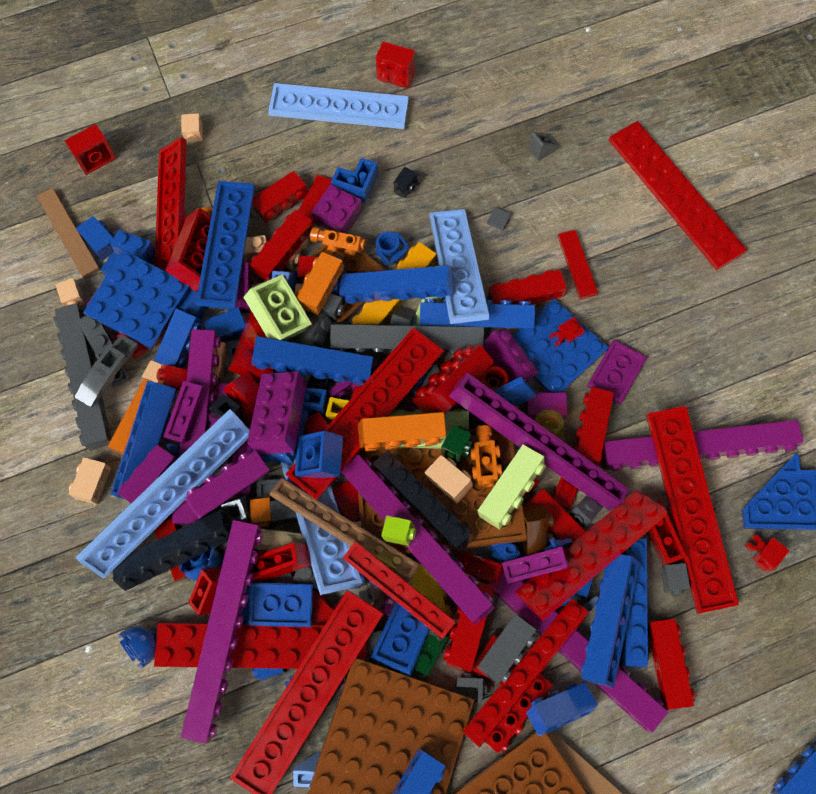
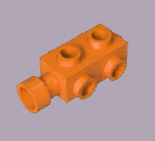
(338, 241)
(485, 464)

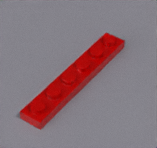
(399, 589)

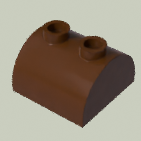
(536, 525)

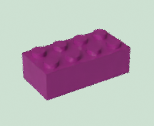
(277, 413)
(226, 485)

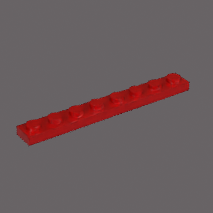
(525, 673)

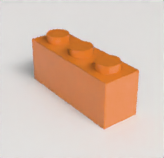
(319, 282)

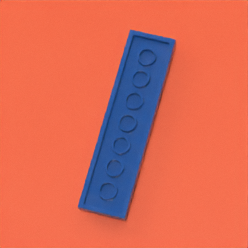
(225, 245)

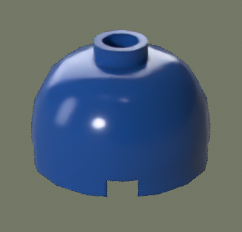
(206, 560)
(139, 644)

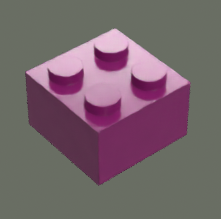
(337, 210)

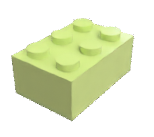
(277, 309)

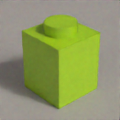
(398, 530)

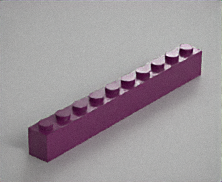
(201, 371)
(525, 431)
(710, 444)
(427, 551)
(221, 633)
(626, 693)

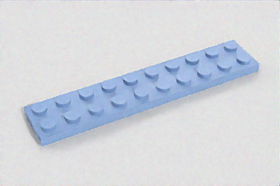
(164, 495)

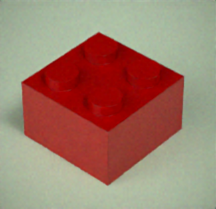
(395, 64)
(90, 149)

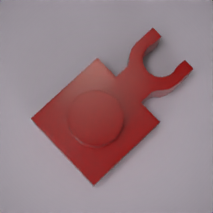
(569, 331)

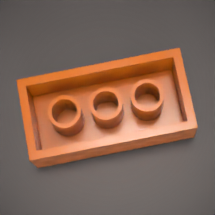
(401, 430)

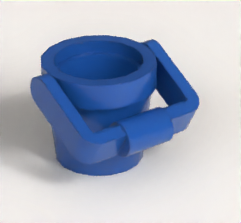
(388, 245)

